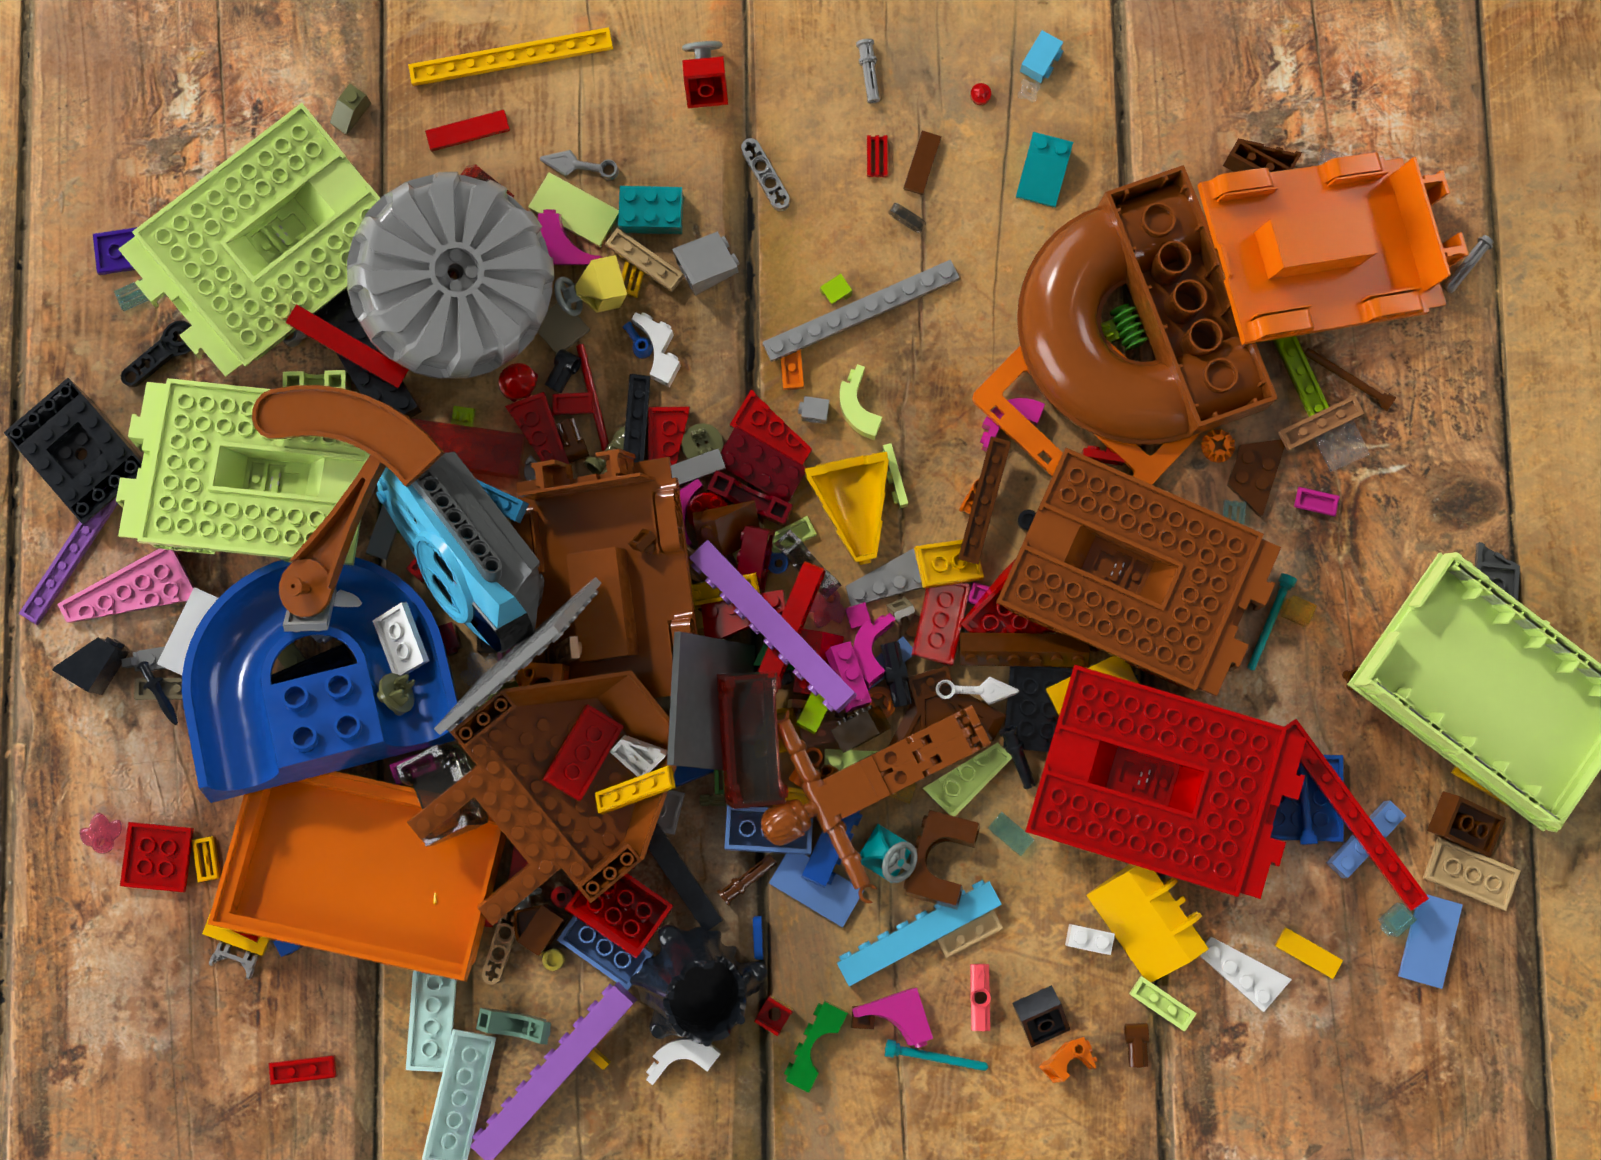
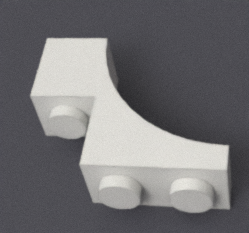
(665, 365)

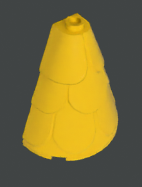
(853, 500)

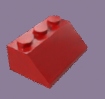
(820, 643)

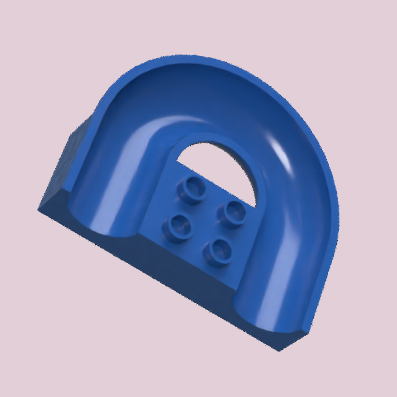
(271, 735)

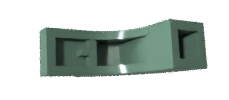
(514, 1024)

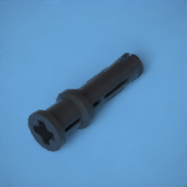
(1015, 748)

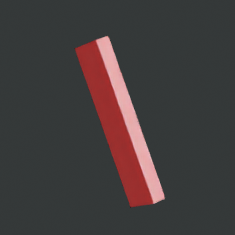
(467, 130)

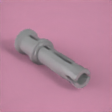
(868, 62)

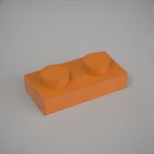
(792, 371)

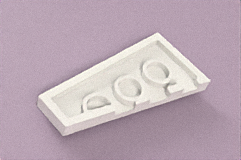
(1247, 975)

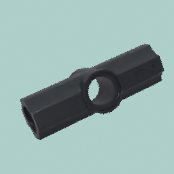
(896, 674)

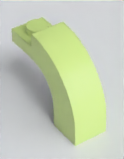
(859, 419)

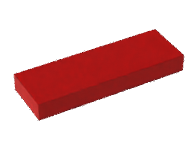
(302, 1070)

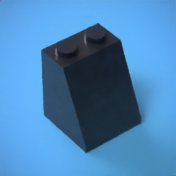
(93, 664)

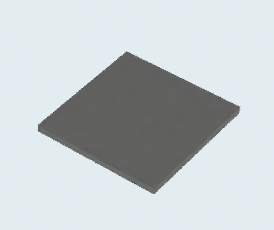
(694, 700)

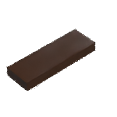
(922, 162)

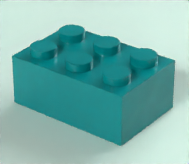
(650, 209)

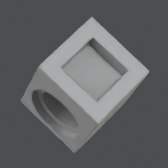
(814, 410)

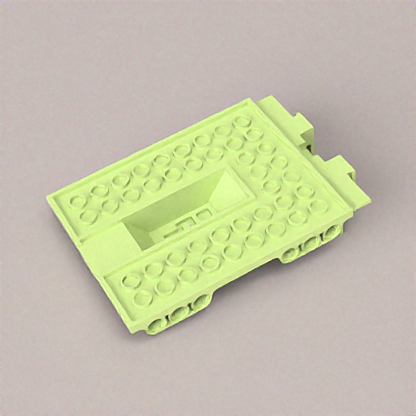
(255, 241)
(221, 484)

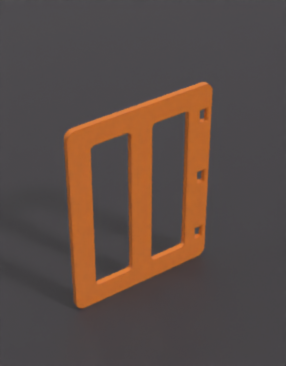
(1033, 441)

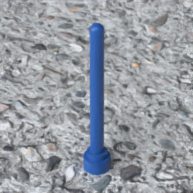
(1308, 836)

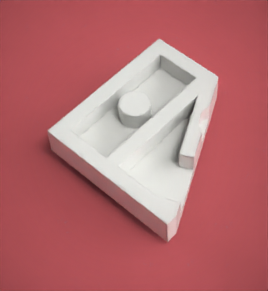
(638, 755)

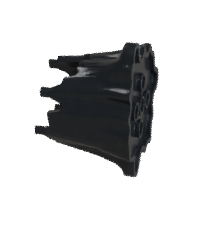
(696, 985)

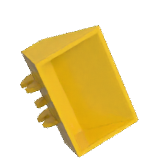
(1148, 921)

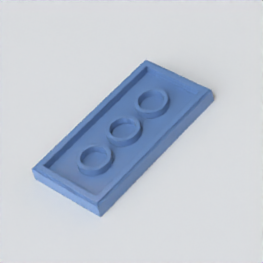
(832, 902)
(1430, 941)

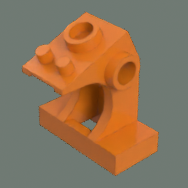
(553, 672)
(1056, 1065)

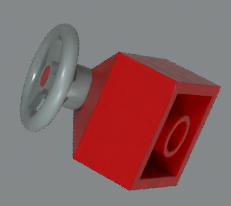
(704, 76)

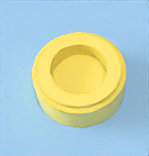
(553, 959)

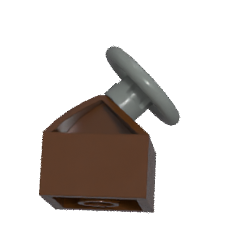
(537, 925)

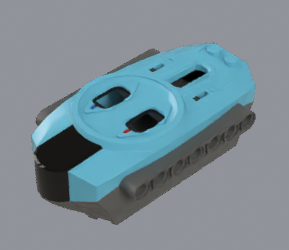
(467, 551)

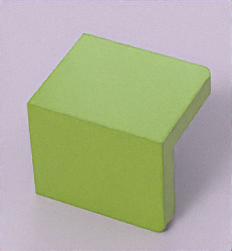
(836, 289)

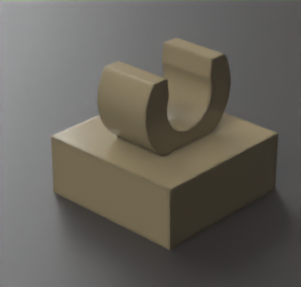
(900, 609)

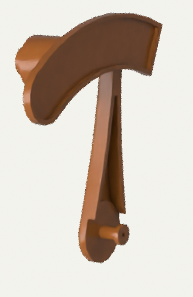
(365, 423)

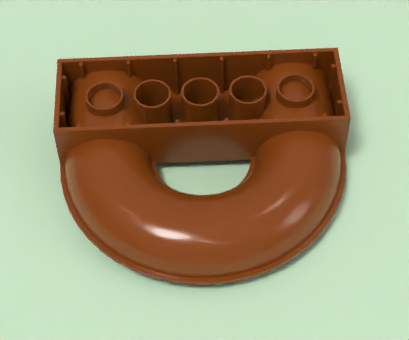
(1164, 252)

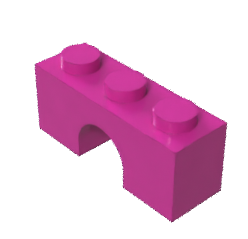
(845, 664)

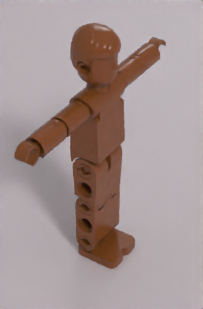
(866, 783)

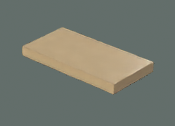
(1471, 874)

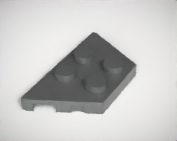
(1498, 569)

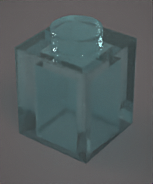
(1396, 920)

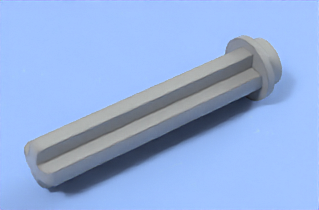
(1484, 243)

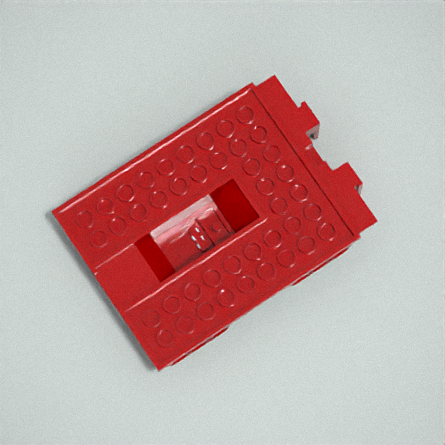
(1166, 783)

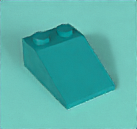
(1044, 169)

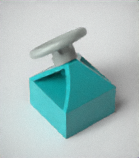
(887, 854)

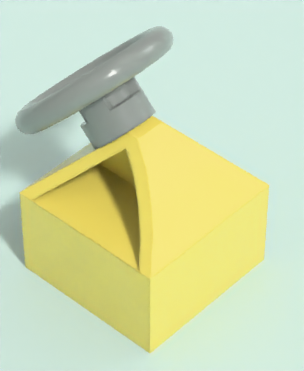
(598, 287)

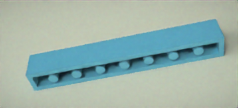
(917, 934)

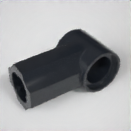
(565, 366)

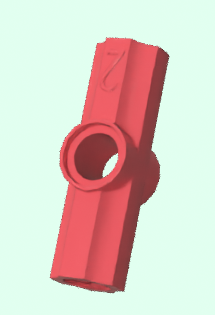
(980, 1011)

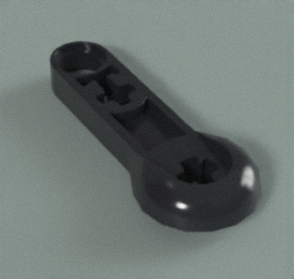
(158, 354)

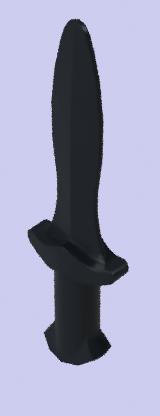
(155, 686)

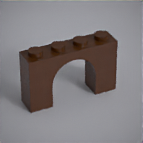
(939, 829)

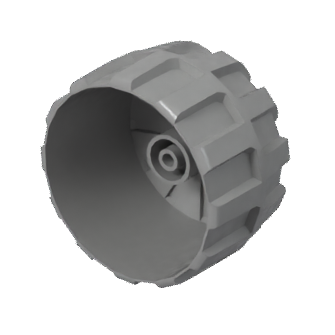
(412, 304)

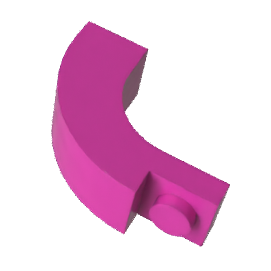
(1027, 407)
(865, 638)

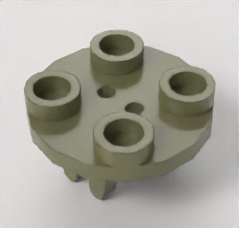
(698, 435)
(396, 693)

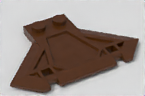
(930, 708)

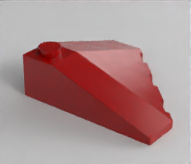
(987, 613)

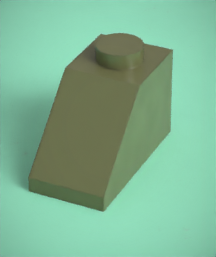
(349, 109)

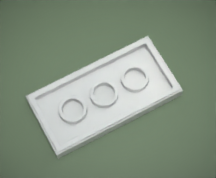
(179, 640)

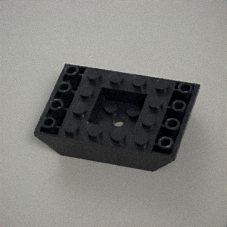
(54, 436)

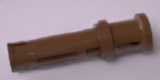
(739, 884)

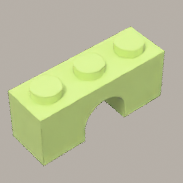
(330, 378)

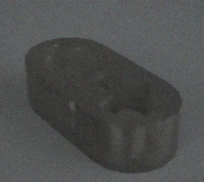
(907, 218)

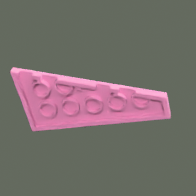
(145, 584)

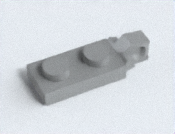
(149, 655)

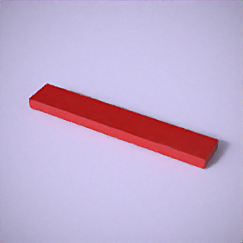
(347, 346)

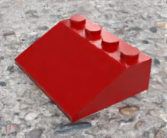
(623, 914)

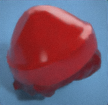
(517, 381)

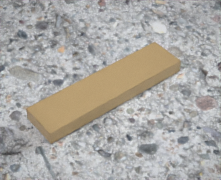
(644, 260)

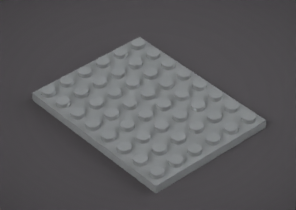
(519, 657)

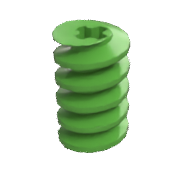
(1128, 326)

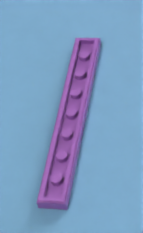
(64, 565)

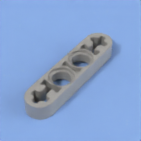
(766, 174)

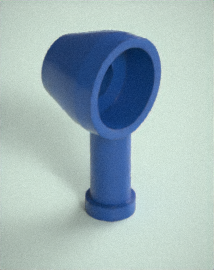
(640, 353)
(773, 567)

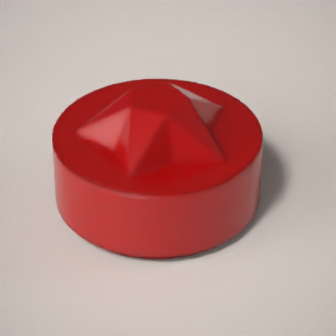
(980, 94)

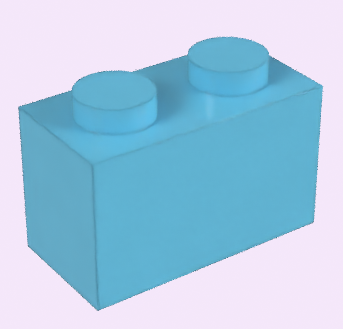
(1042, 56)

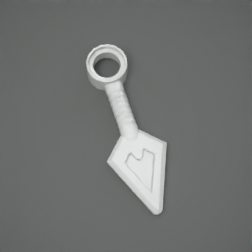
(990, 690)

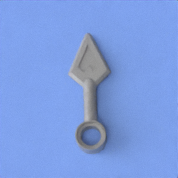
(566, 162)

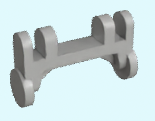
(248, 965)

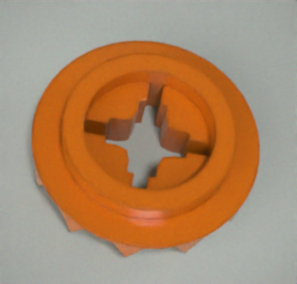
(1219, 455)
(877, 693)

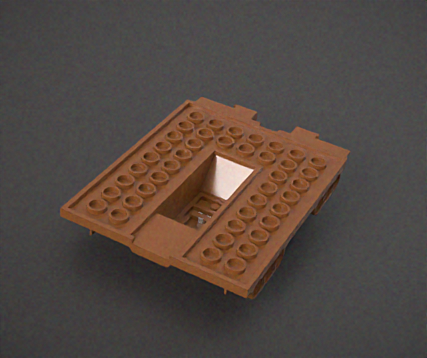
(584, 533)
(1140, 574)

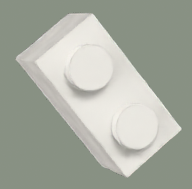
(1089, 939)

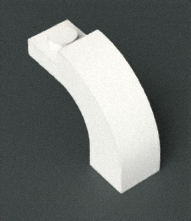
(682, 1049)

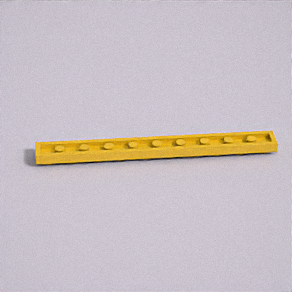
(510, 56)

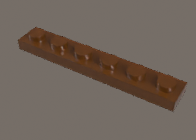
(984, 500)

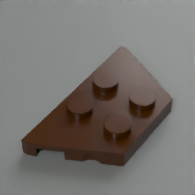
(1255, 472)

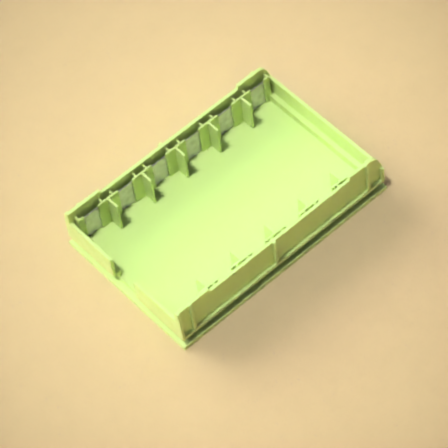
(1490, 690)

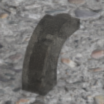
(798, 553)

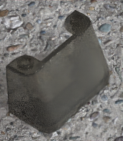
(433, 774)

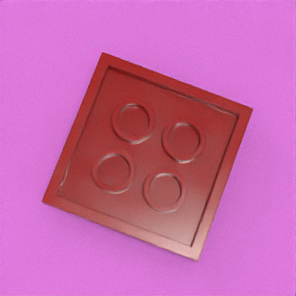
(156, 857)

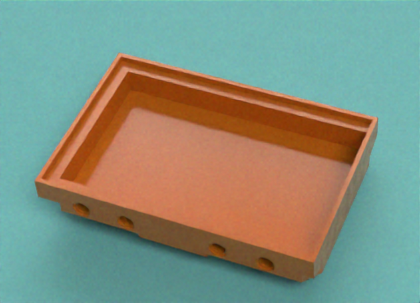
(348, 876)

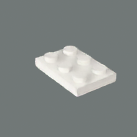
(400, 640)

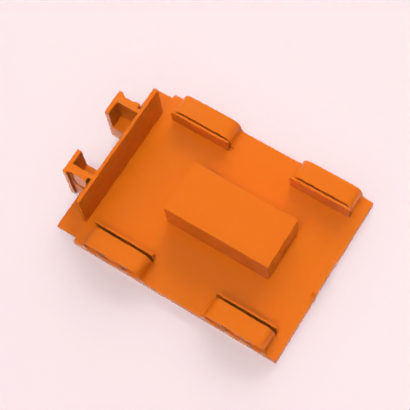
(1329, 244)

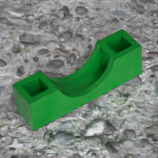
(828, 1020)

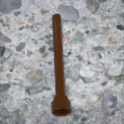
(1385, 400)

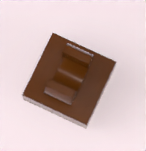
(643, 542)

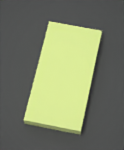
(579, 210)

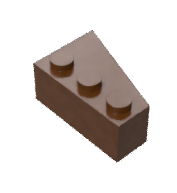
(1254, 155)

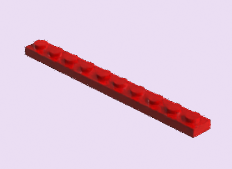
(1358, 821)

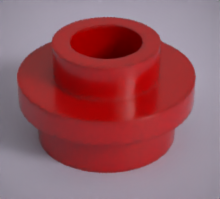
(568, 896)

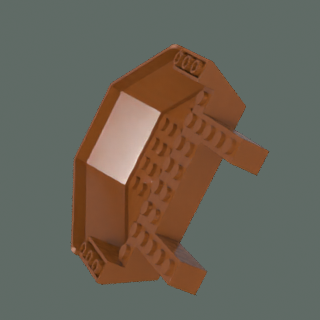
(513, 747)

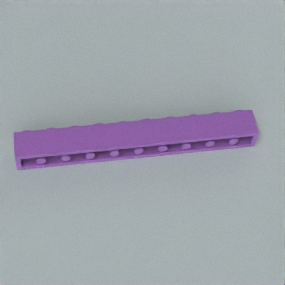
(773, 626)
(553, 1072)

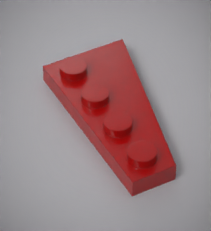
(539, 427)

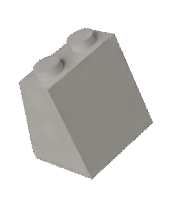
(706, 262)

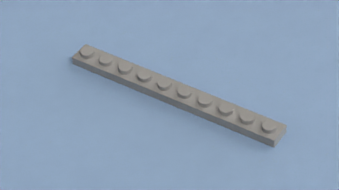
(860, 310)

